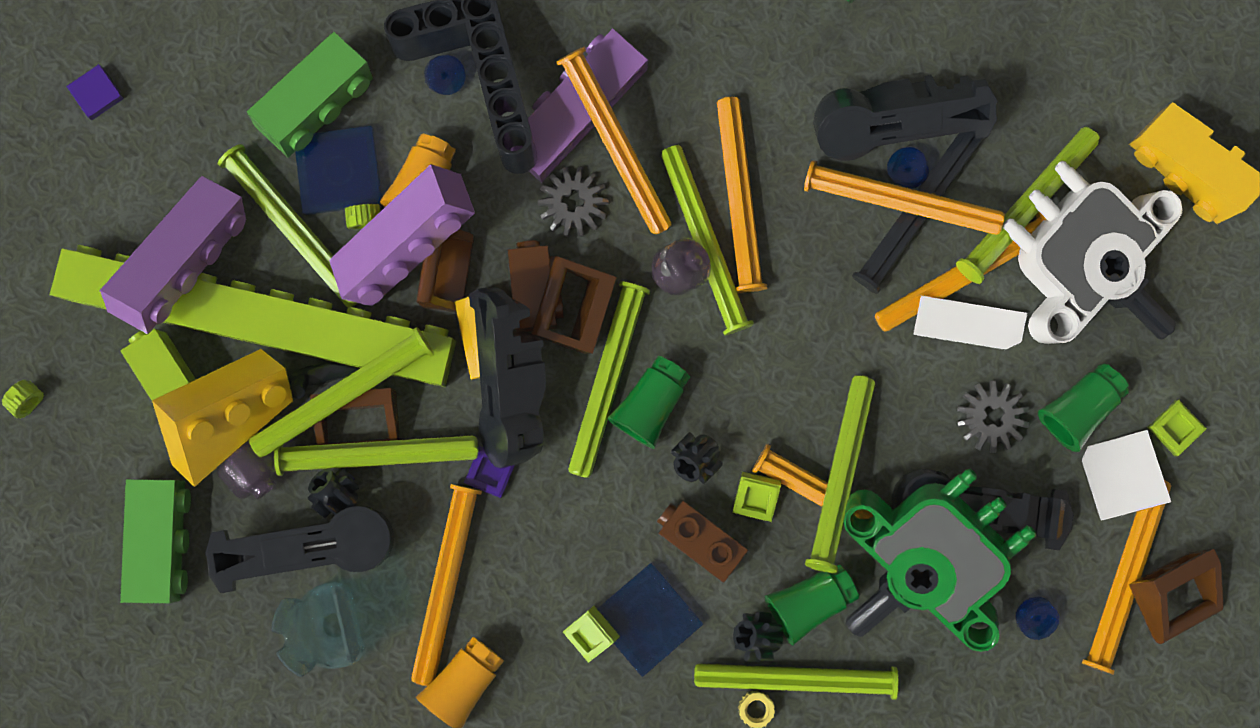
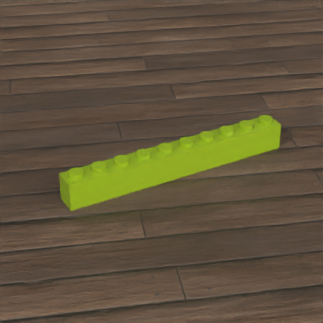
(266, 319)

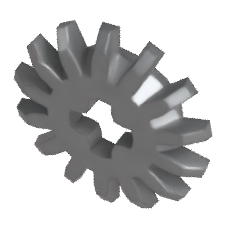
(559, 210)
(992, 433)

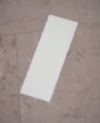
(969, 323)

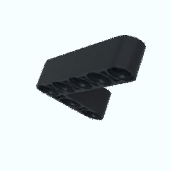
(465, 29)

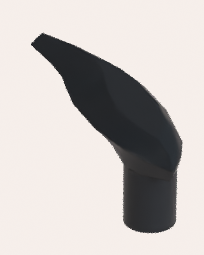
(316, 375)

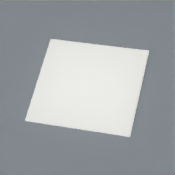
(1124, 475)

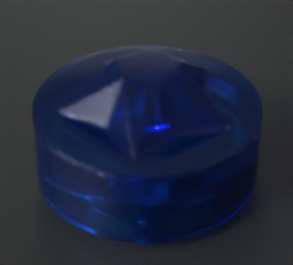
(444, 74)
(908, 167)
(1037, 618)

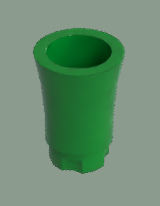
(651, 402)
(1084, 406)
(811, 602)

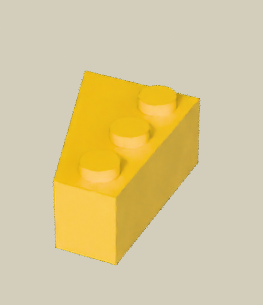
(1197, 165)
(220, 412)

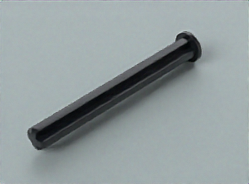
(907, 223)

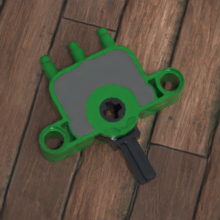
(948, 538)

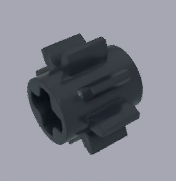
(696, 458)
(332, 491)
(758, 636)

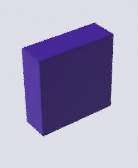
(95, 92)
(486, 476)

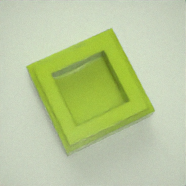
(1176, 428)
(756, 496)
(591, 634)

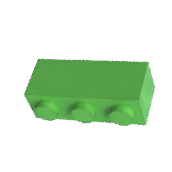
(311, 95)
(154, 541)

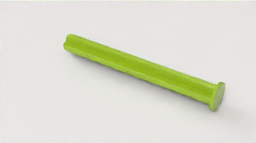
(1024, 209)
(281, 214)
(702, 232)
(607, 379)
(341, 394)
(375, 453)
(841, 475)
(797, 679)

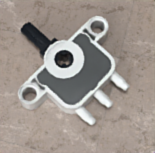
(1093, 254)

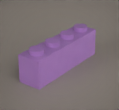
(561, 117)
(401, 235)
(174, 255)

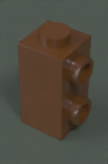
(529, 274)
(701, 540)

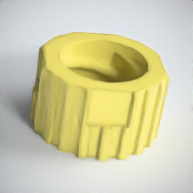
(756, 722)

